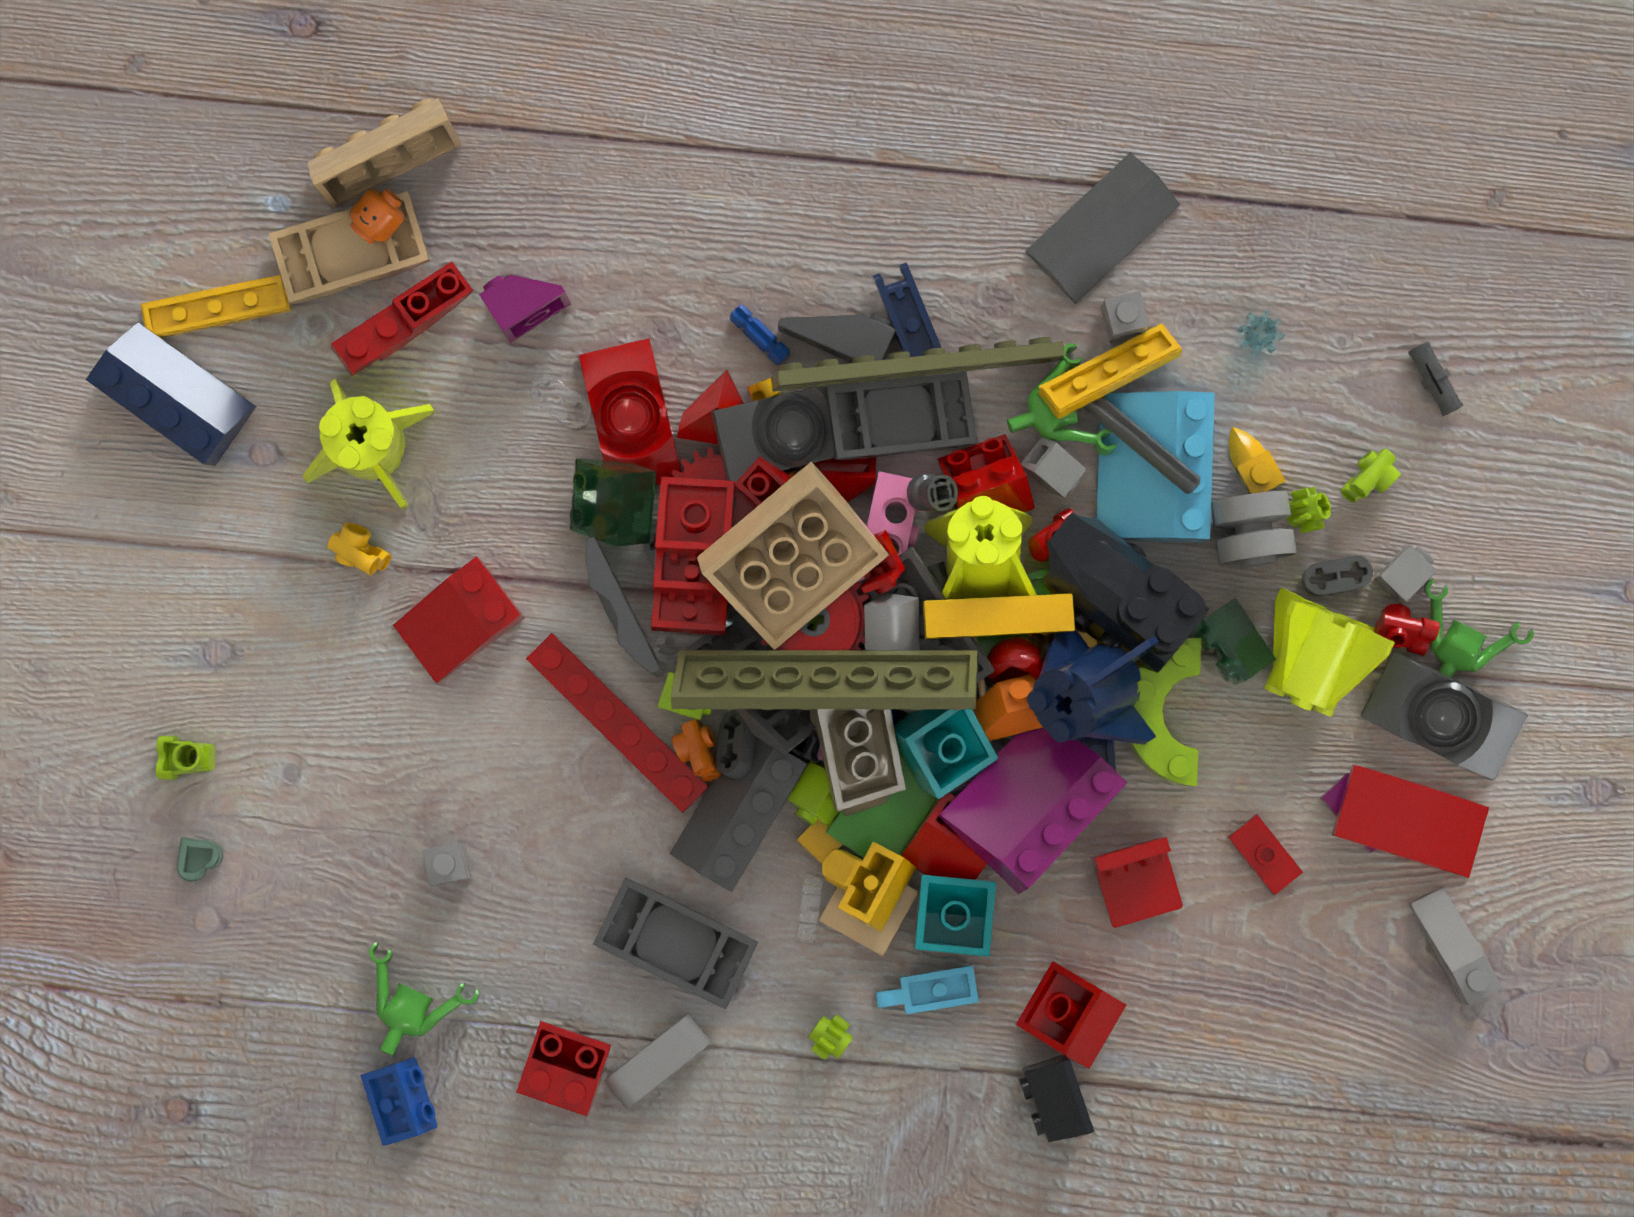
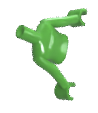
(1045, 421)
(1462, 644)
(408, 1007)

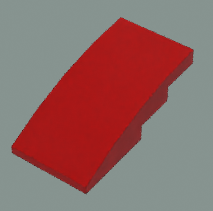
(689, 522)
(1410, 821)

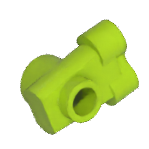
(1375, 472)
(177, 757)

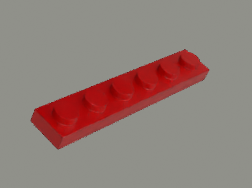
(617, 723)

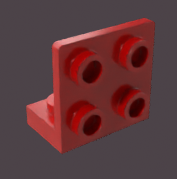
(1137, 882)

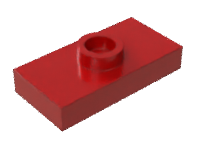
(1265, 854)

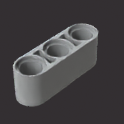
(657, 1061)

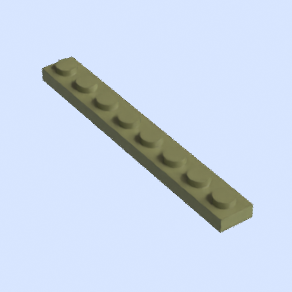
(901, 365)

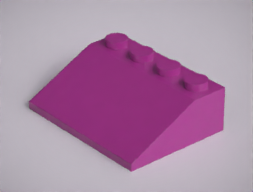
(1031, 804)

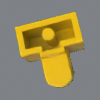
(870, 883)

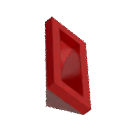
(849, 476)

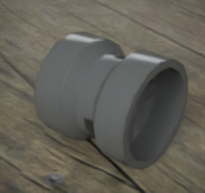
(932, 492)

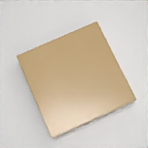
(862, 933)

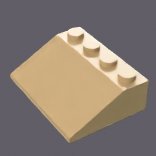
(383, 152)
(791, 556)

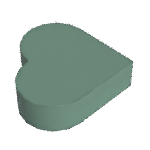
(196, 857)

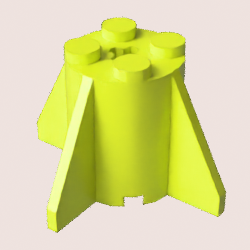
(383, 436)
(983, 550)
(1320, 653)

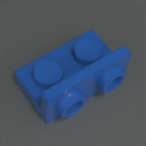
(399, 1101)

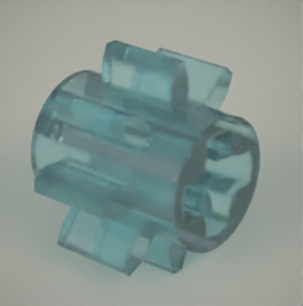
(1251, 337)

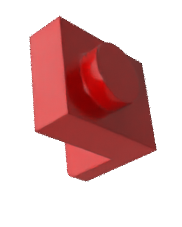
(885, 574)

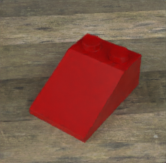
(458, 619)

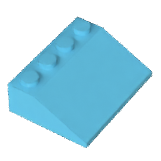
(1133, 494)

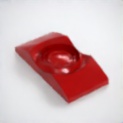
(630, 407)

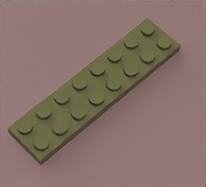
(825, 679)

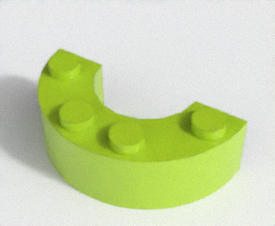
(1164, 754)

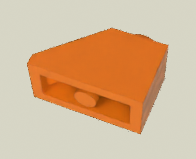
(1005, 709)

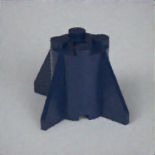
(1090, 691)

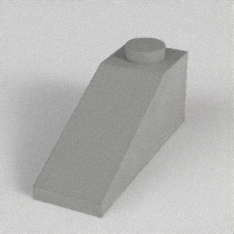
(1455, 947)

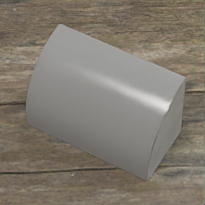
(892, 623)

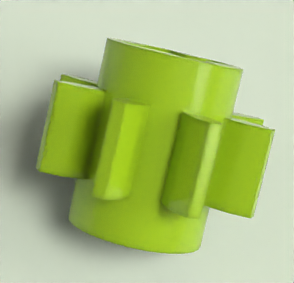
(1309, 509)
(830, 1037)

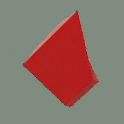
(697, 419)

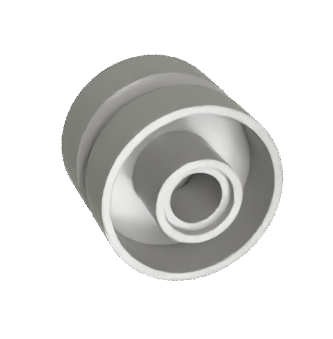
(1254, 538)

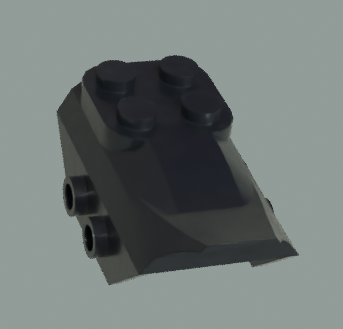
(1120, 592)

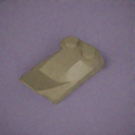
(859, 757)

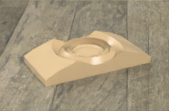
(330, 257)

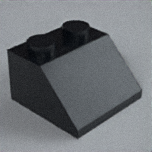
(1056, 1098)

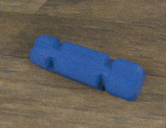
(759, 334)

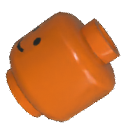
(377, 215)

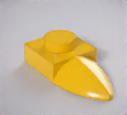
(1253, 463)

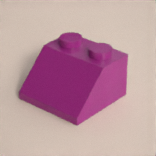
(522, 303)

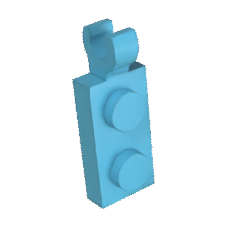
(932, 990)

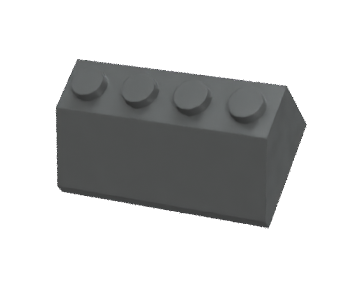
(737, 816)

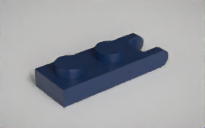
(907, 313)

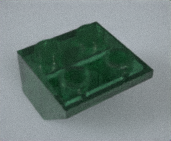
(612, 501)
(1234, 643)

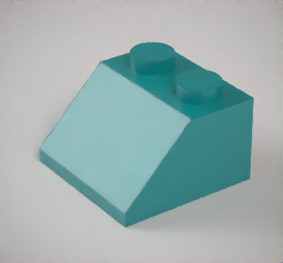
(943, 748)
(955, 915)

